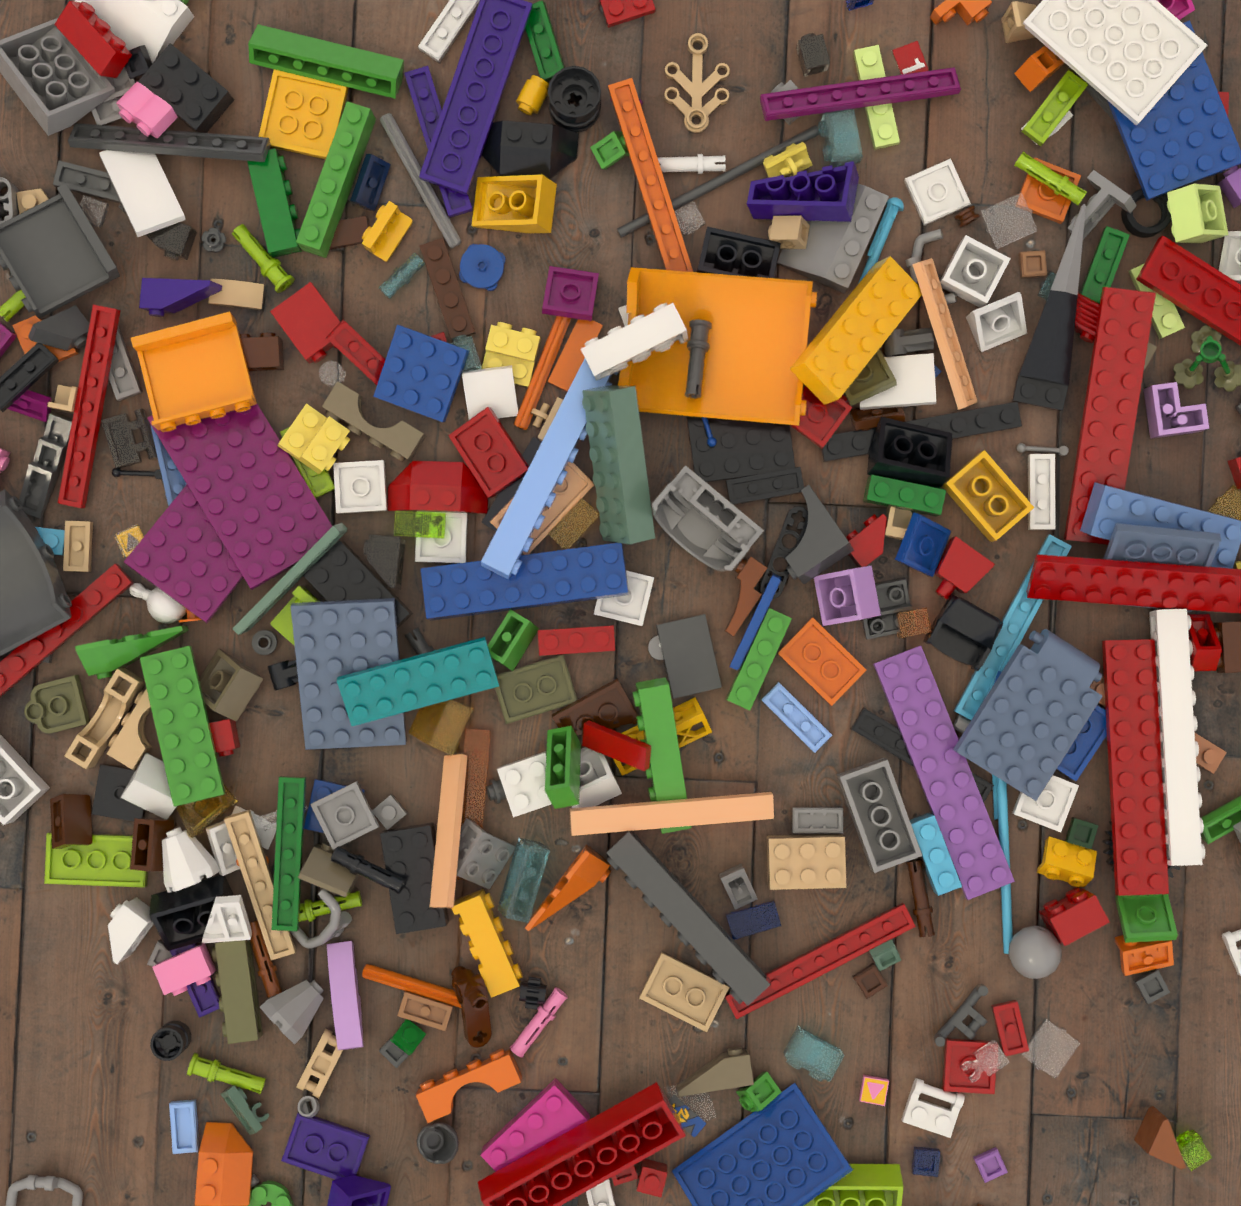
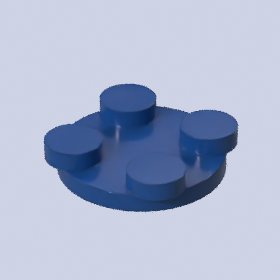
(482, 267)

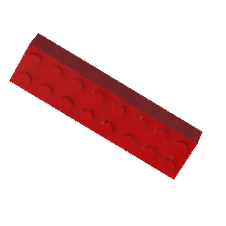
(587, 1153)

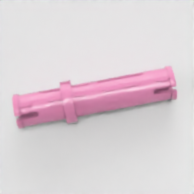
(545, 1013)

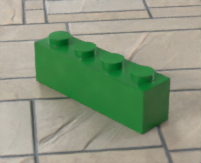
(274, 204)

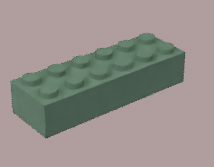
(618, 464)

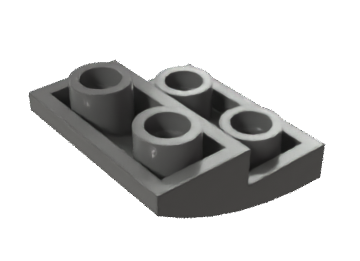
(892, 599)

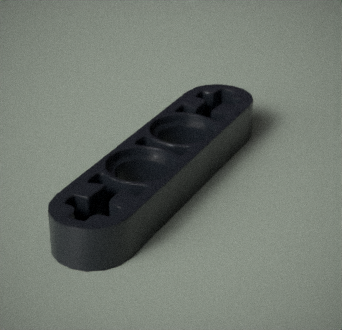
(781, 551)

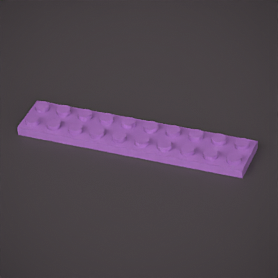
(943, 772)

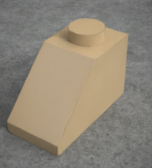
(1013, 21)

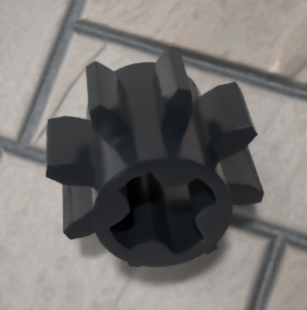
(532, 993)

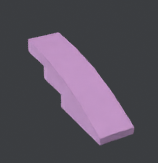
(345, 995)

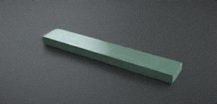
(290, 578)

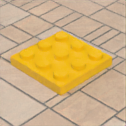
(302, 113)

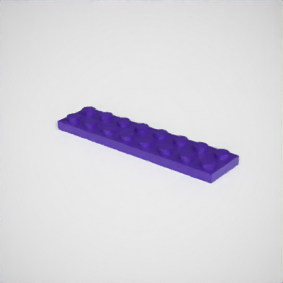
(475, 93)

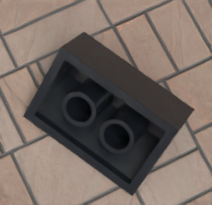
(737, 254)
(910, 453)
(185, 913)

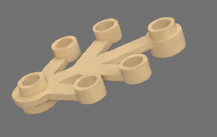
(696, 88)

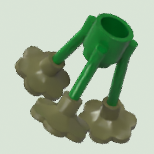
(1208, 345)

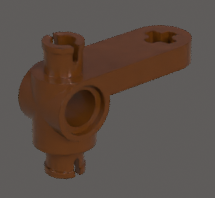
(473, 998)

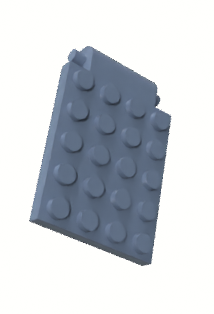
(1033, 713)

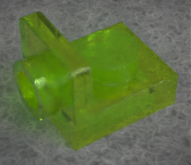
(1192, 1149)

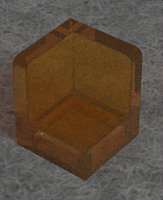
(913, 622)

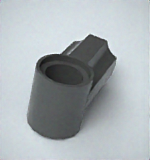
(904, 342)

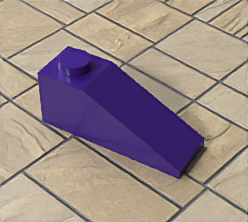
(173, 295)

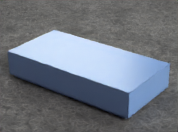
(184, 1126)

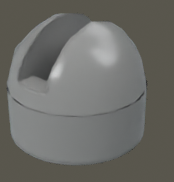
(304, 1107)

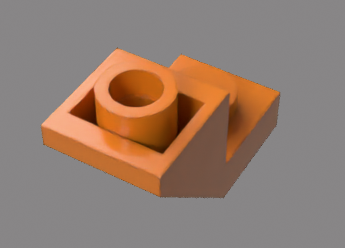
(967, 9)

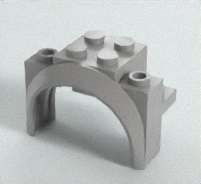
(704, 522)

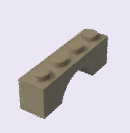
(400, 438)

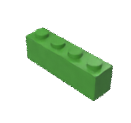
(758, 659)

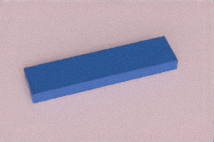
(755, 621)

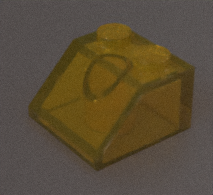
(442, 724)

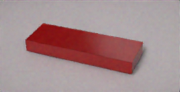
(357, 350)
(616, 745)

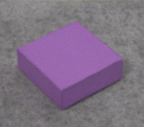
(990, 1164)

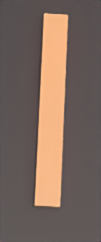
(671, 813)

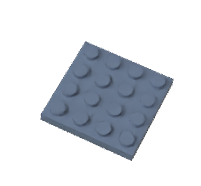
(1162, 546)

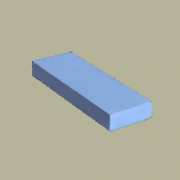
(796, 717)

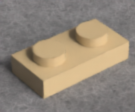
(78, 546)

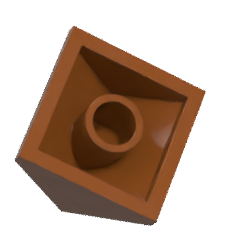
(1158, 1139)

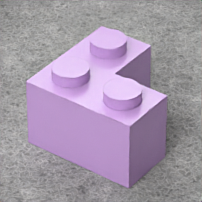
(1168, 417)

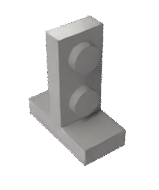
(1102, 202)

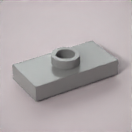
(817, 820)

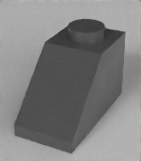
(62, 330)

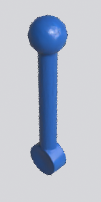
(711, 441)

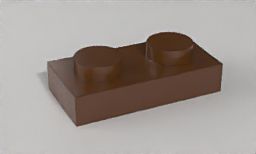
(869, 418)

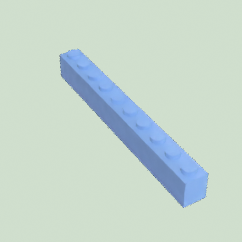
(541, 478)

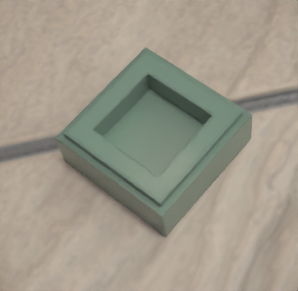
(885, 955)

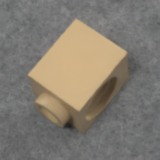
(789, 231)

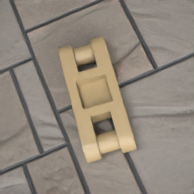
(320, 1065)

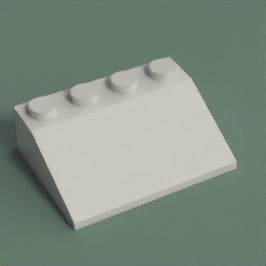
(144, 22)

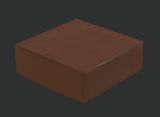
(870, 981)

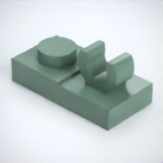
(237, 1102)

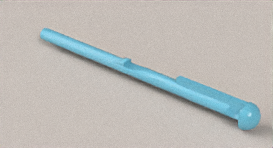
(893, 206)
(1001, 813)

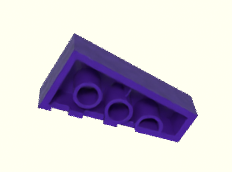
(813, 195)

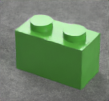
(512, 640)

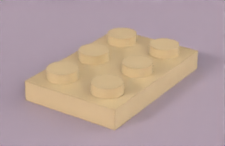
(683, 991)

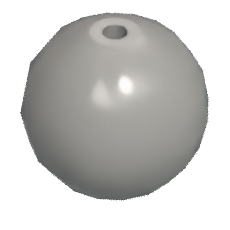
(1035, 952)

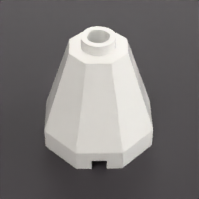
(185, 860)

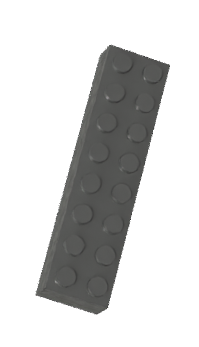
(689, 917)

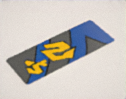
(690, 1121)

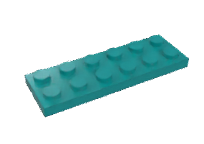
(418, 681)

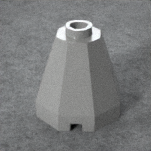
(294, 1008)

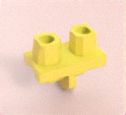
(789, 162)

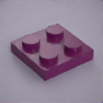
(570, 293)

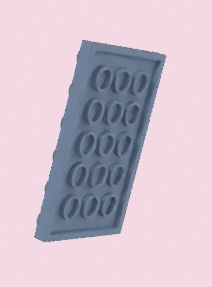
(338, 641)

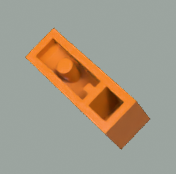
(1038, 68)

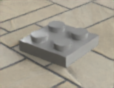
(344, 815)

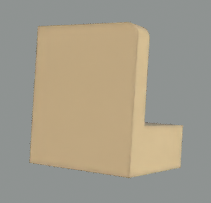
(64, 399)
(897, 522)

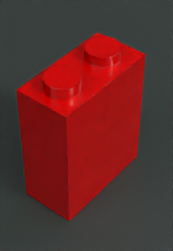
(307, 322)

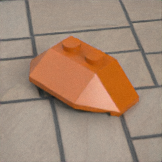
(223, 1167)

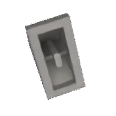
(738, 886)

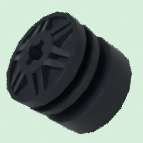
(575, 85)

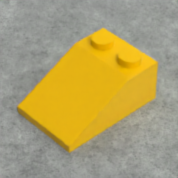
(514, 203)

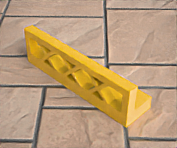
(685, 717)

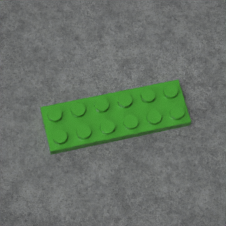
(182, 726)

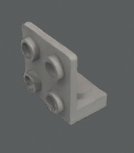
(481, 855)

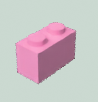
(184, 969)

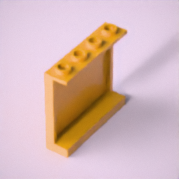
(194, 371)

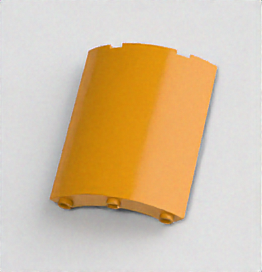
(753, 343)

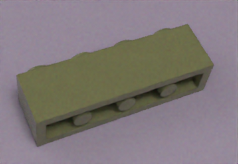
(238, 991)

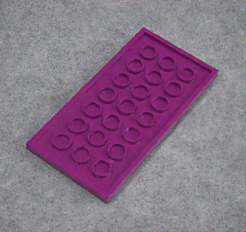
(248, 491)

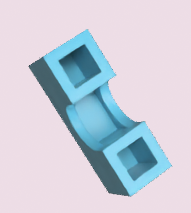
(935, 854)

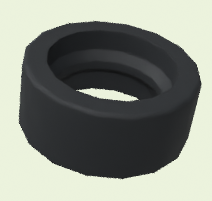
(1141, 231)

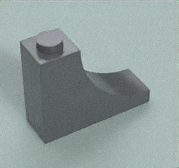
(821, 544)

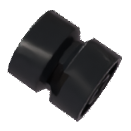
(170, 1040)

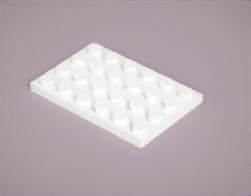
(1118, 47)

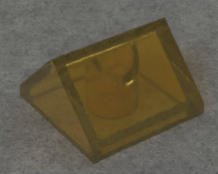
(204, 813)

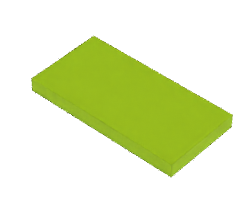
(99, 864)

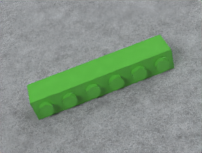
(326, 61)
(336, 179)
(660, 732)

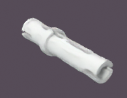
(692, 164)

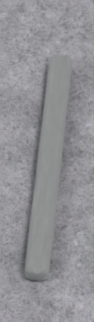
(423, 187)

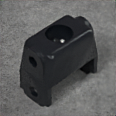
(964, 632)

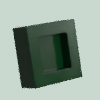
(1081, 833)

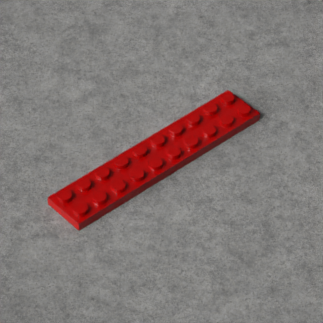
(1110, 400)
(1135, 583)
(1135, 767)

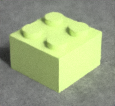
(1197, 213)

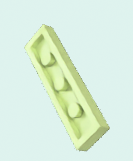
(880, 117)

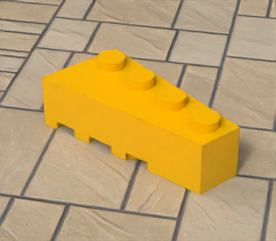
(487, 942)

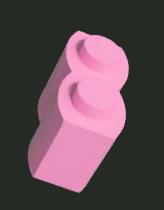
(146, 110)

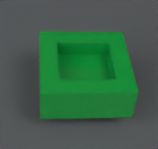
(408, 1037)

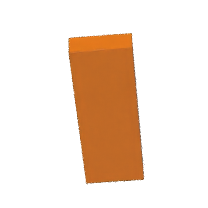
(572, 356)

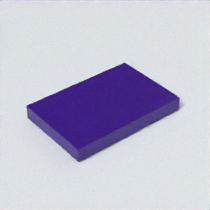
(325, 1147)

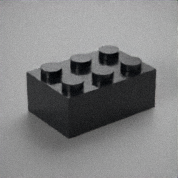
(187, 89)

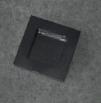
(138, 63)

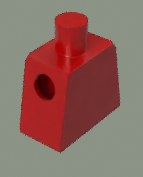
(960, 568)

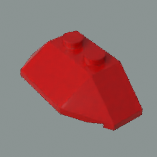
(437, 488)

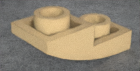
(238, 294)

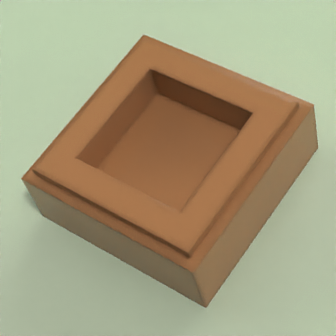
(1032, 264)

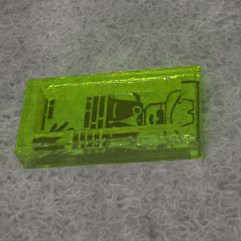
(420, 524)

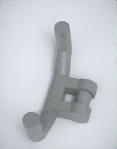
(917, 253)
(335, 927)
(49, 1183)

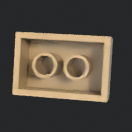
(806, 861)

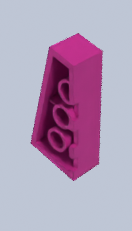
(539, 1122)

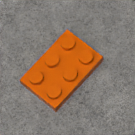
(821, 661)

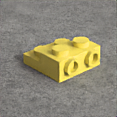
(512, 348)
(314, 439)

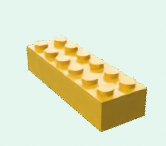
(856, 330)

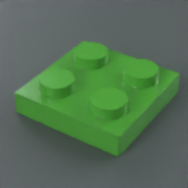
(1146, 918)

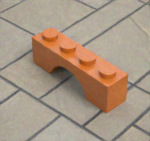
(498, 1071)

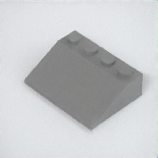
(51, 77)
(837, 246)

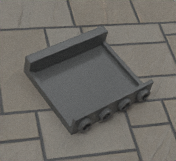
(54, 254)

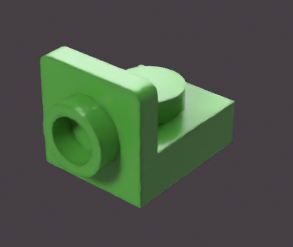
(610, 149)
(759, 1095)

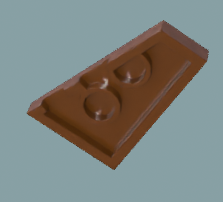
(604, 706)

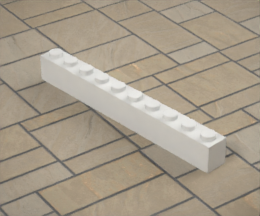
(1177, 736)

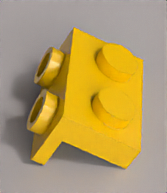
(386, 232)
(1067, 862)

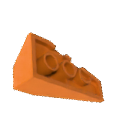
(579, 878)

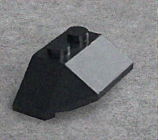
(529, 148)

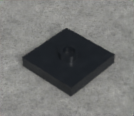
(109, 788)

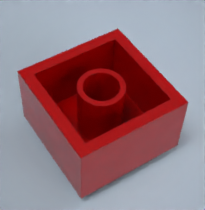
(1073, 915)

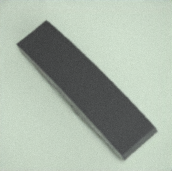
(46, 466)

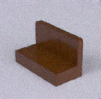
(71, 820)

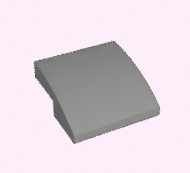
(108, 110)

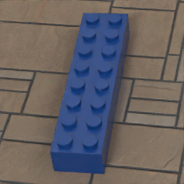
(541, 581)

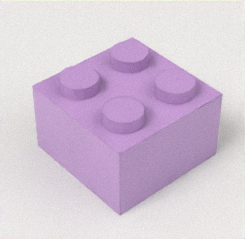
(847, 595)

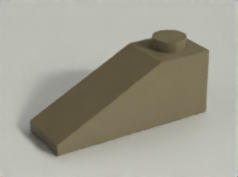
(723, 1072)

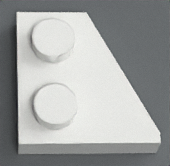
(222, 847)
(227, 921)

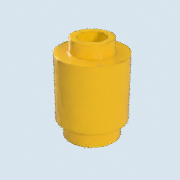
(532, 95)

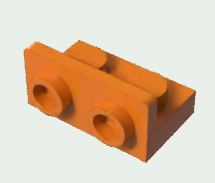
(1144, 956)

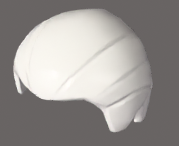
(159, 604)

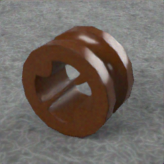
(967, 216)

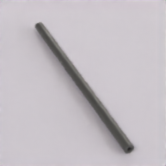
(722, 179)

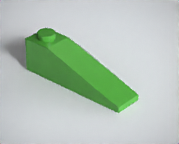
(108, 655)

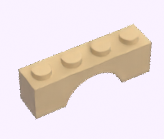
(117, 701)
(131, 742)

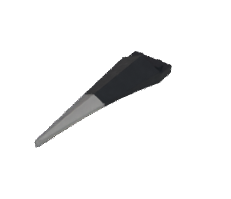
(1047, 364)

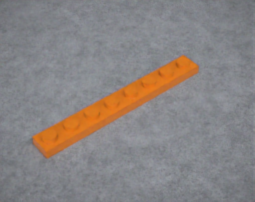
(649, 176)

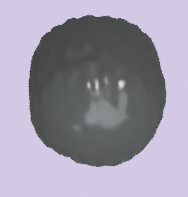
(438, 1142)

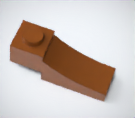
(748, 576)

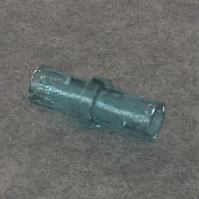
(401, 275)

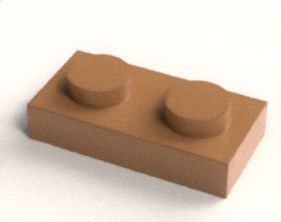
(425, 1011)

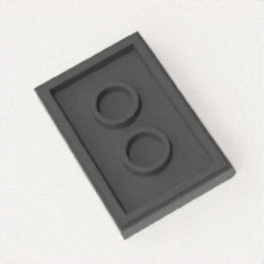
(688, 656)

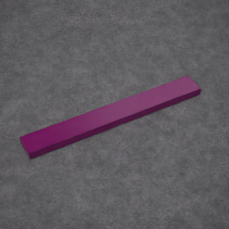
(859, 94)

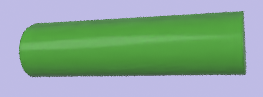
(1221, 820)

